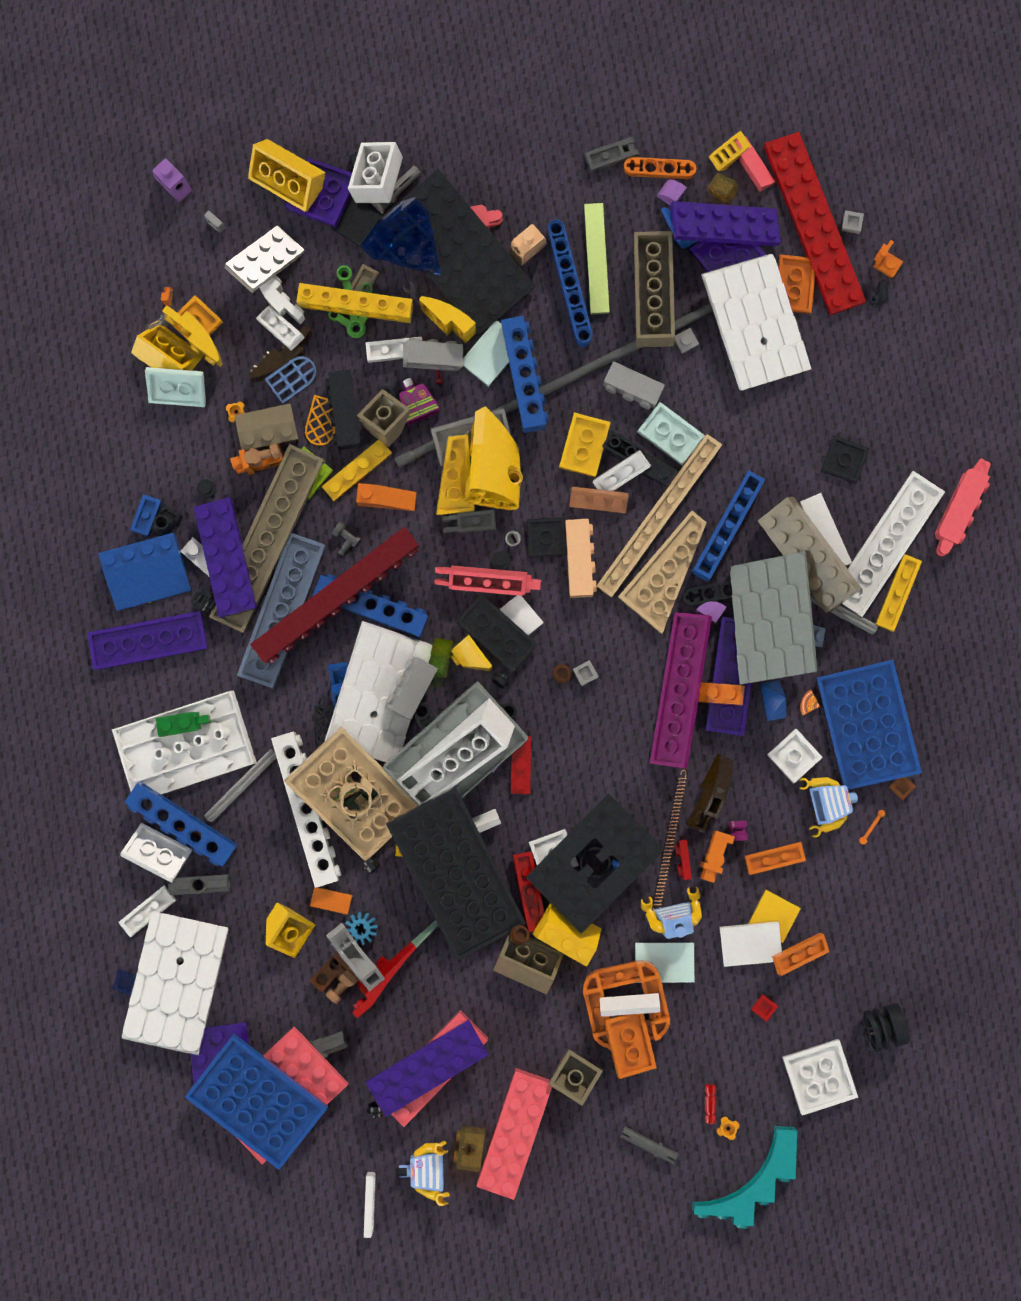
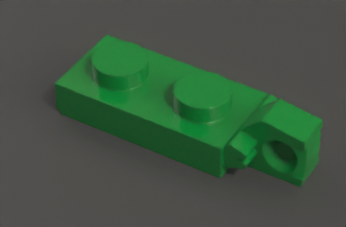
(180, 723)

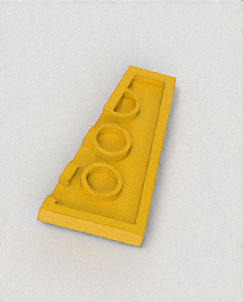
(454, 477)

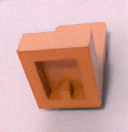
(887, 262)

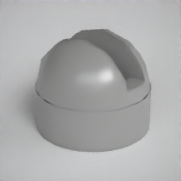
(509, 540)

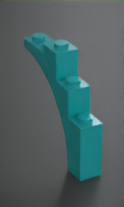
(761, 1188)

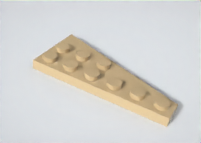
(660, 580)

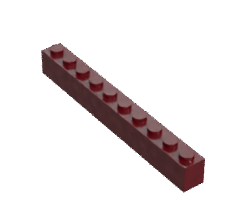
(335, 595)

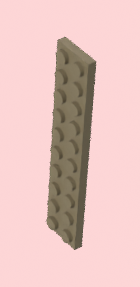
(275, 524)

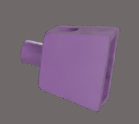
(169, 178)

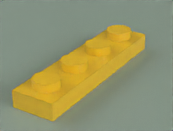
(356, 470)
(898, 592)

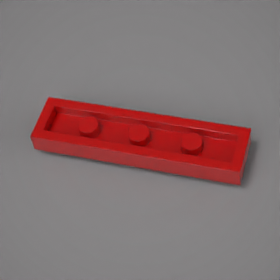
(529, 894)

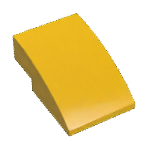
(448, 318)

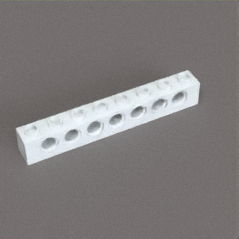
(319, 876)

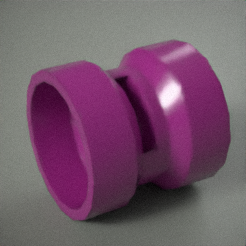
(741, 834)

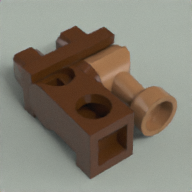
(332, 969)

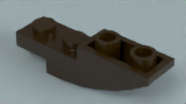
(274, 360)
(715, 788)

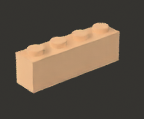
(579, 558)

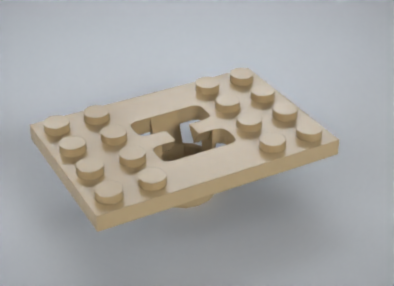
(329, 769)

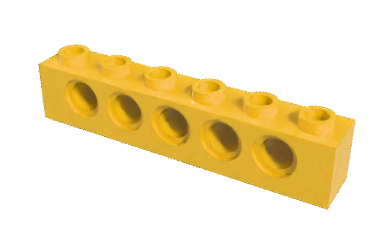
(355, 303)

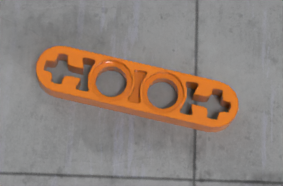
(659, 164)

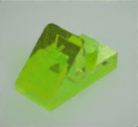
(441, 656)

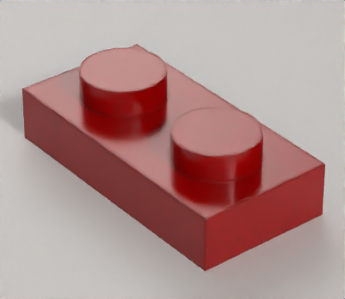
(684, 867)

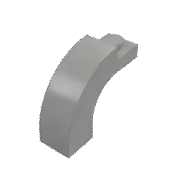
(355, 957)

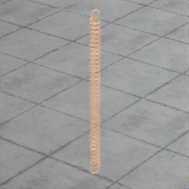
(670, 839)

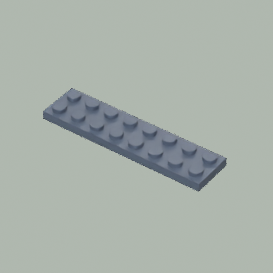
(286, 593)

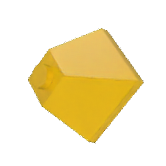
(470, 655)
(287, 930)

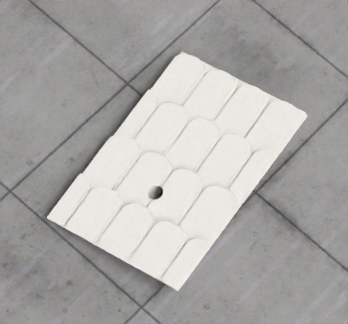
(754, 306)
(369, 680)
(183, 758)
(171, 999)

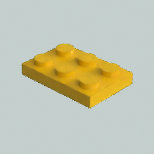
(584, 445)

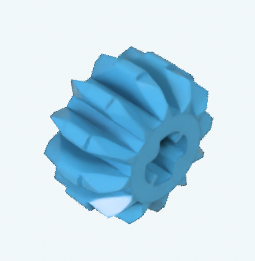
(367, 925)

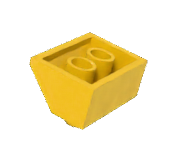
(165, 350)
(563, 936)

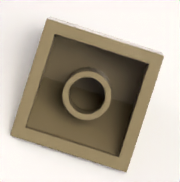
(384, 417)
(575, 1076)

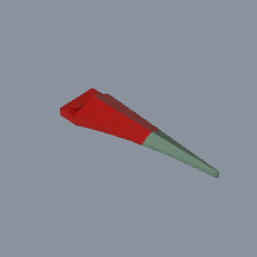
(388, 972)

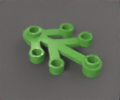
(355, 321)

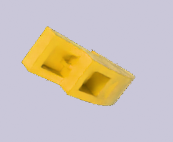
(198, 336)

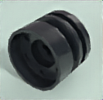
(889, 1026)

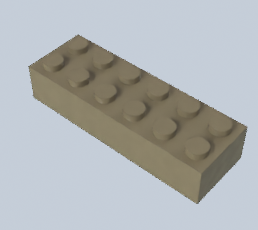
(654, 289)
(795, 533)

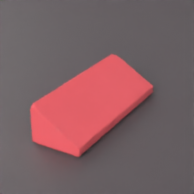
(755, 168)

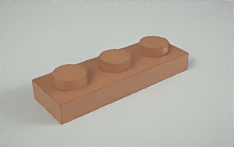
(598, 499)

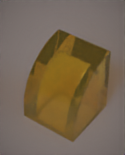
(723, 188)

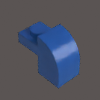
(337, 675)

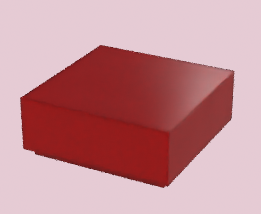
(764, 1007)

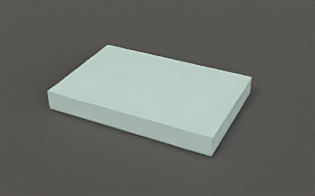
(488, 355)
(175, 387)
(670, 433)
(671, 959)

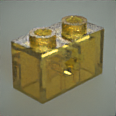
(469, 1160)

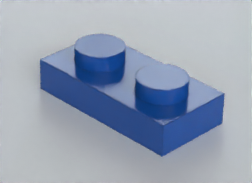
(145, 515)

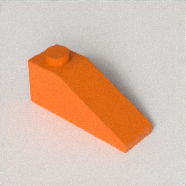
(385, 497)

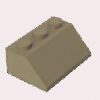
(266, 427)
(529, 963)

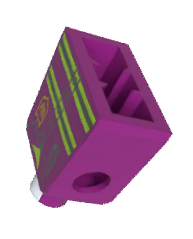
(418, 401)

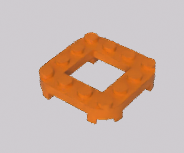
(622, 975)

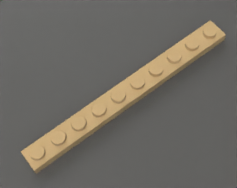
(659, 515)

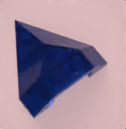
(404, 238)

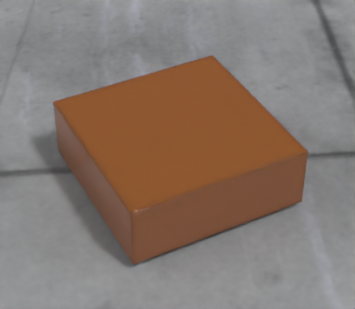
(902, 787)

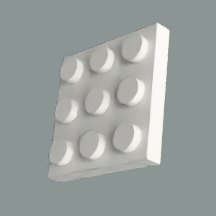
(820, 1077)

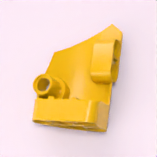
(493, 464)

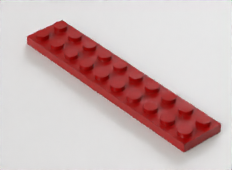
(814, 223)

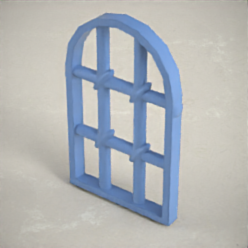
(285, 377)

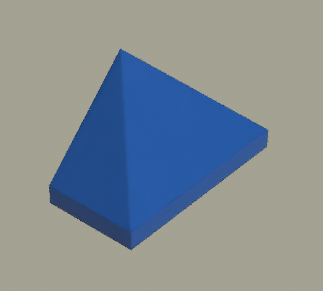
(774, 700)

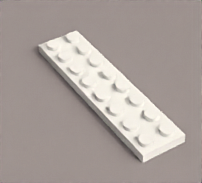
(891, 539)

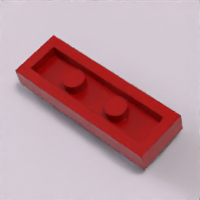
(521, 769)

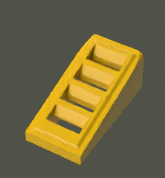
(720, 159)

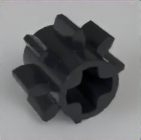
(204, 600)

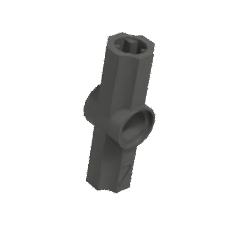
(212, 884)
(330, 1043)

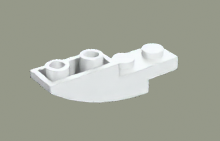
(280, 302)

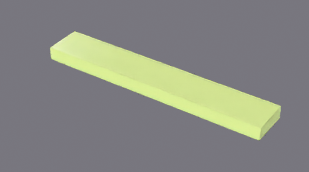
(596, 259)

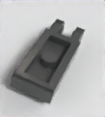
(471, 522)

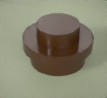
(562, 673)
(519, 935)

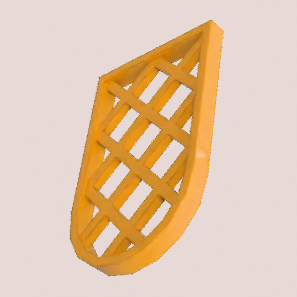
(320, 425)

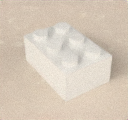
(375, 172)

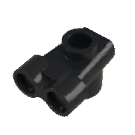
(168, 517)

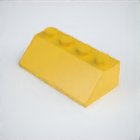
(285, 174)

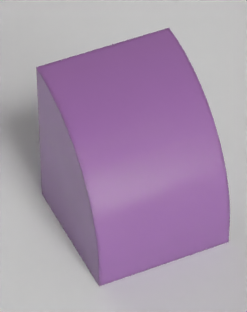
(672, 191)
(712, 609)

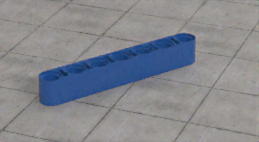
(569, 274)

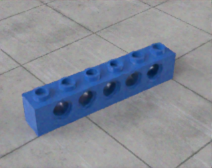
(517, 326)
(728, 526)
(415, 627)
(208, 834)

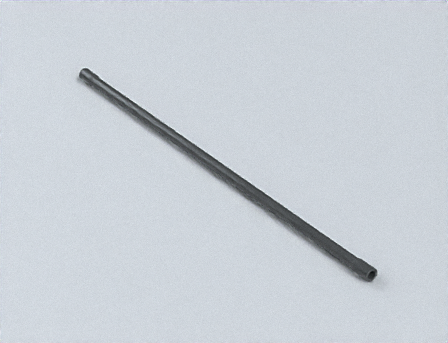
(411, 456)

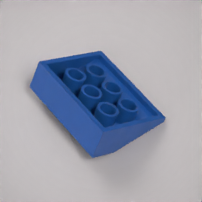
(145, 571)

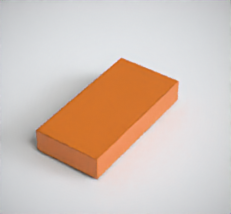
(331, 900)

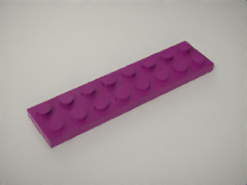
(680, 690)

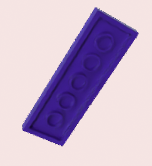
(725, 223)
(225, 557)
(147, 640)
(726, 717)
(427, 1068)

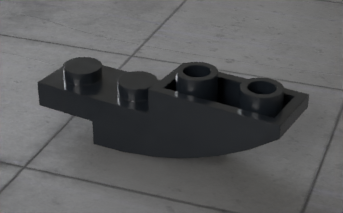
(624, 448)

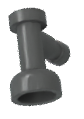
(350, 541)

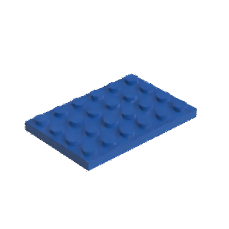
(869, 725)
(256, 1101)

